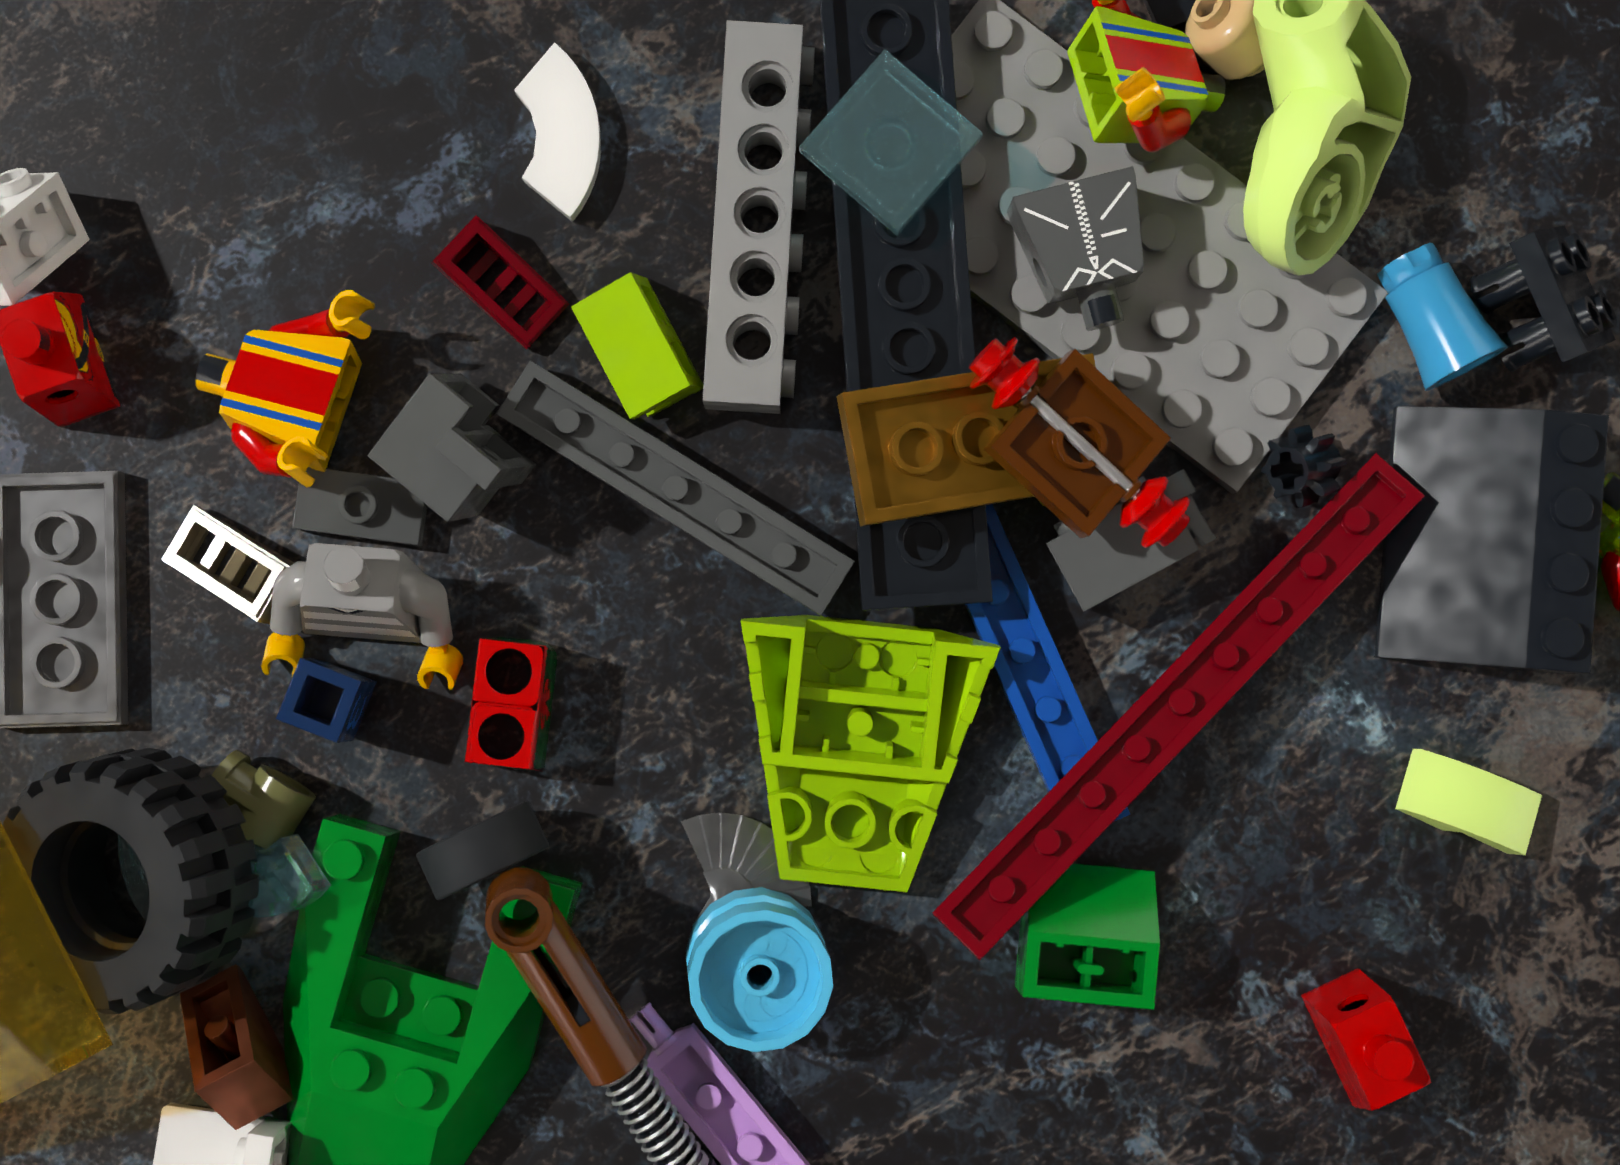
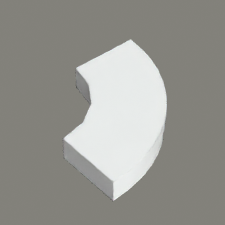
(566, 132)

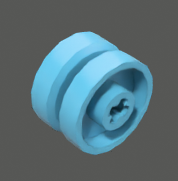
(766, 1006)

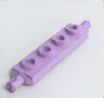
(713, 1096)

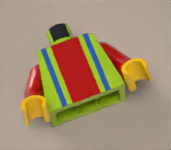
(1139, 78)

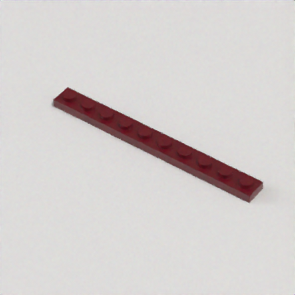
(1176, 707)

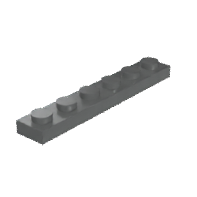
(675, 488)

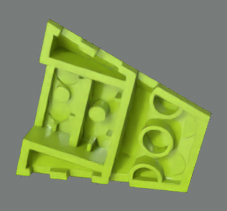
(859, 739)

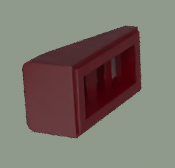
(468, 237)

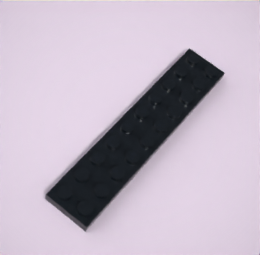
(906, 305)

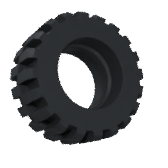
(191, 860)

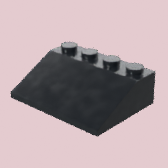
(1502, 543)

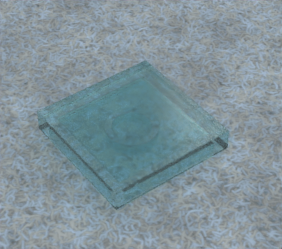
(890, 142)

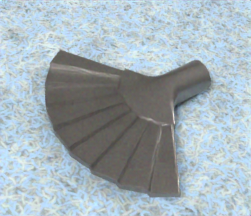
(739, 856)

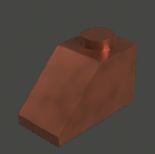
(234, 1049)

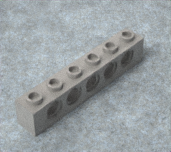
(752, 57)

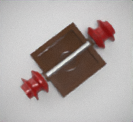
(1078, 444)

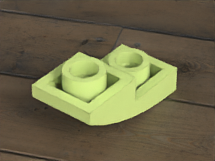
(1468, 801)

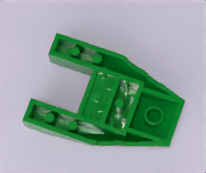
(389, 1054)

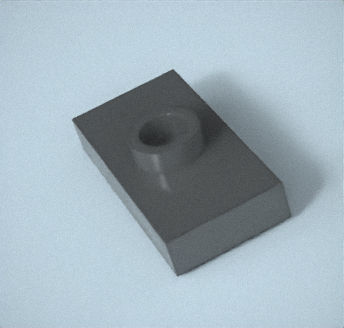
(360, 508)

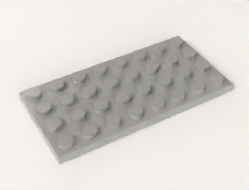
(1209, 330)

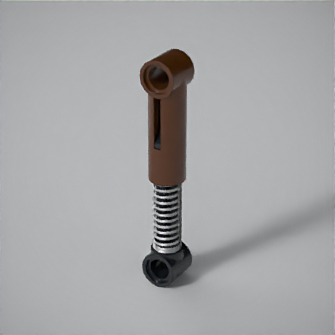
(587, 1015)

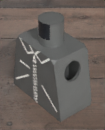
(1083, 241)

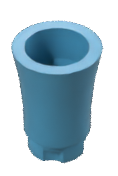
(1437, 317)

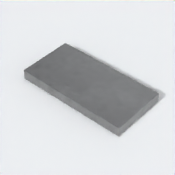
(63, 599)

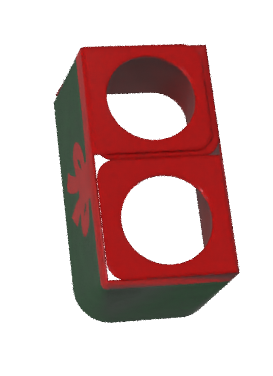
(534, 723)

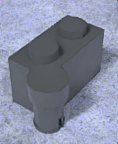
(1114, 555)

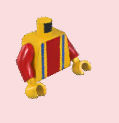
(290, 388)

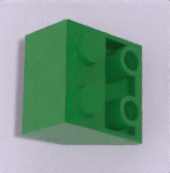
(1092, 939)

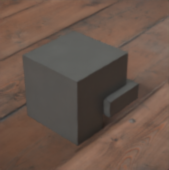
(447, 451)

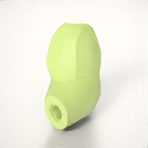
(1334, 122)

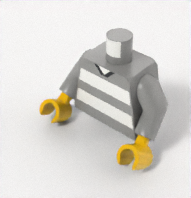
(361, 596)

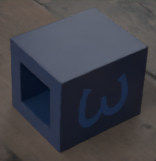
(326, 700)

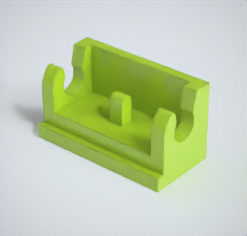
(637, 346)

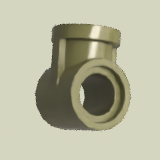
(267, 798)

